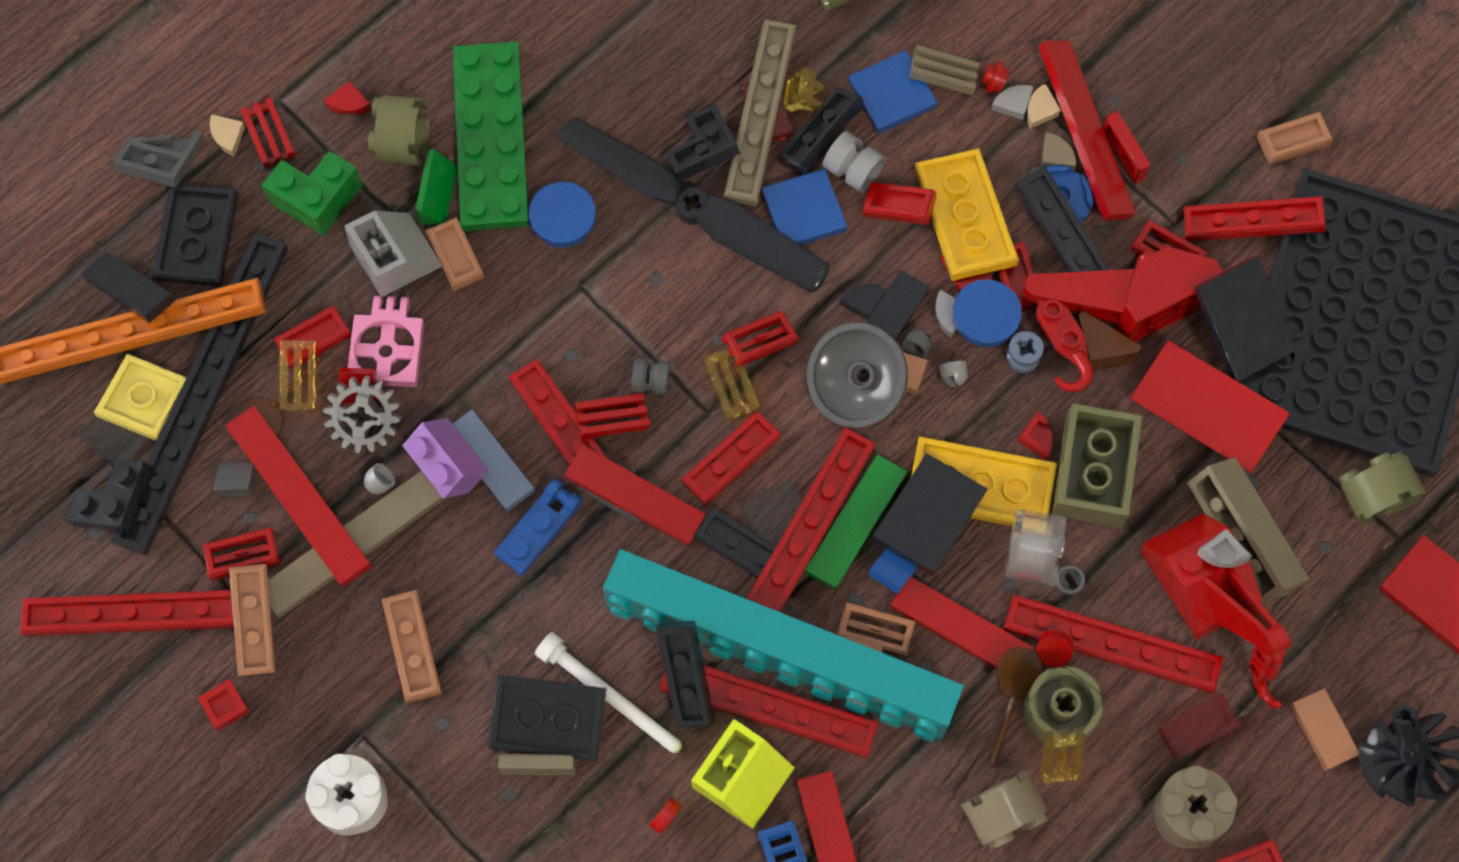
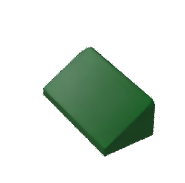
(435, 189)

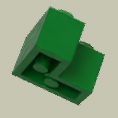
(314, 198)

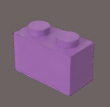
(445, 458)

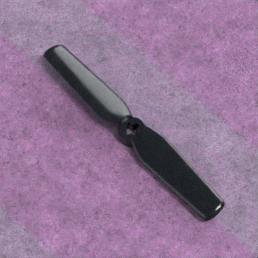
(719, 218)

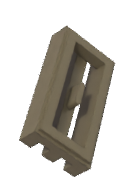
(945, 65)
(537, 765)

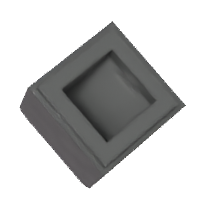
(234, 479)

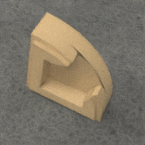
(1042, 107)
(226, 133)

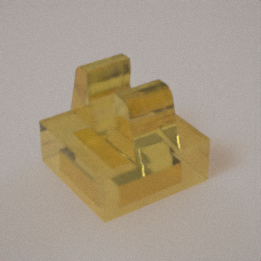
(800, 91)

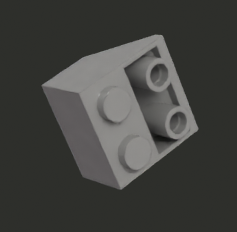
(391, 249)

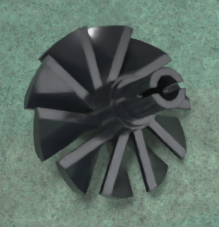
(1404, 760)

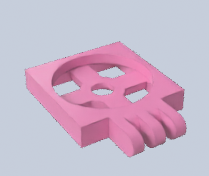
(389, 320)

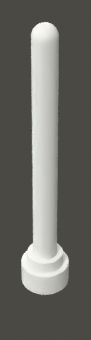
(554, 651)

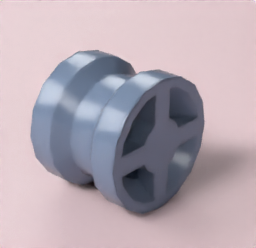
(1022, 360)

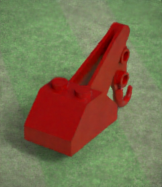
(1134, 299)
(1217, 596)

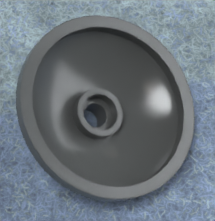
(837, 369)

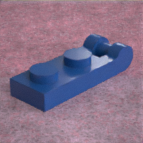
(538, 528)

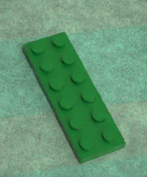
(490, 136)

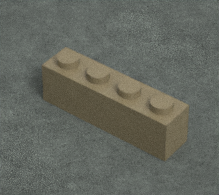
(1232, 500)

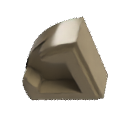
(1057, 152)

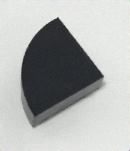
(863, 299)

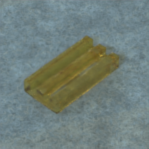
(297, 345)
(740, 410)
(1062, 741)

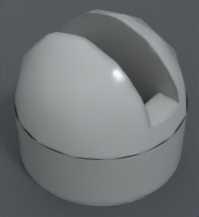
(954, 373)
(379, 479)

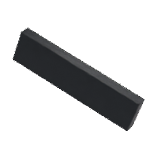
(1059, 223)

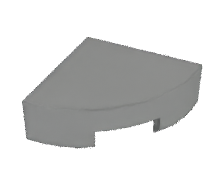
(1013, 101)
(943, 311)
(1224, 551)

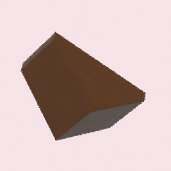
(1105, 345)

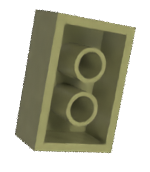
(1097, 465)

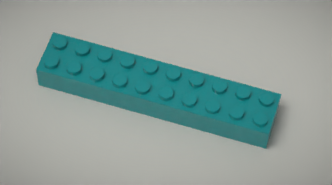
(784, 646)

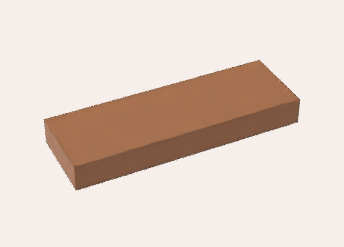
(252, 620)
(411, 646)

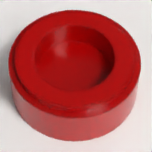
(1054, 648)
(665, 815)

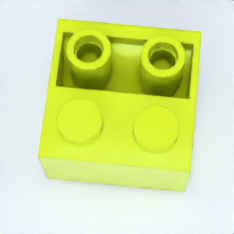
(742, 774)

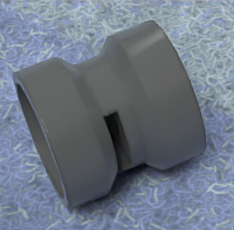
(658, 376)

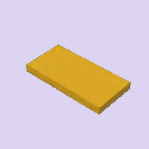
(967, 215)
(1010, 478)

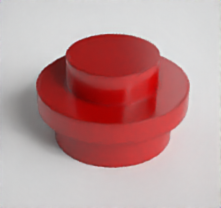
(995, 77)

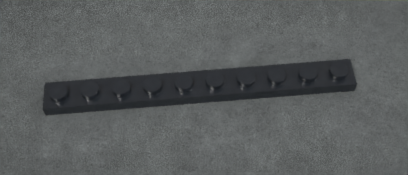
(197, 402)

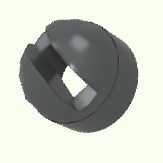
(917, 343)
(1077, 575)

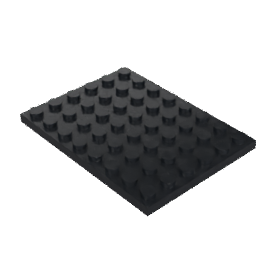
(1369, 324)

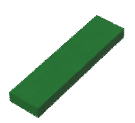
(855, 522)

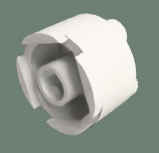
(345, 815)

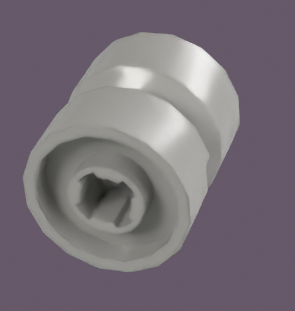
(850, 159)

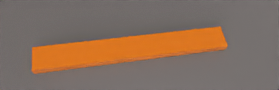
(130, 331)

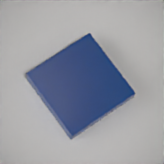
(890, 93)
(805, 208)

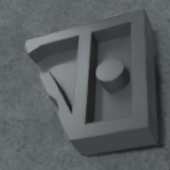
(158, 157)

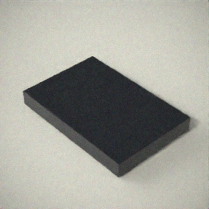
(195, 235)
(1244, 318)
(929, 514)
(547, 717)

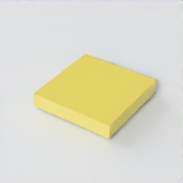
(140, 397)

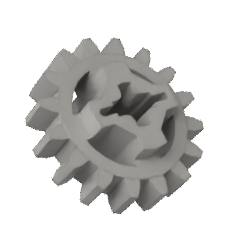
(346, 412)

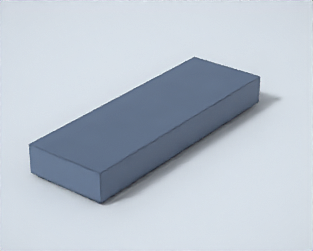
(504, 477)

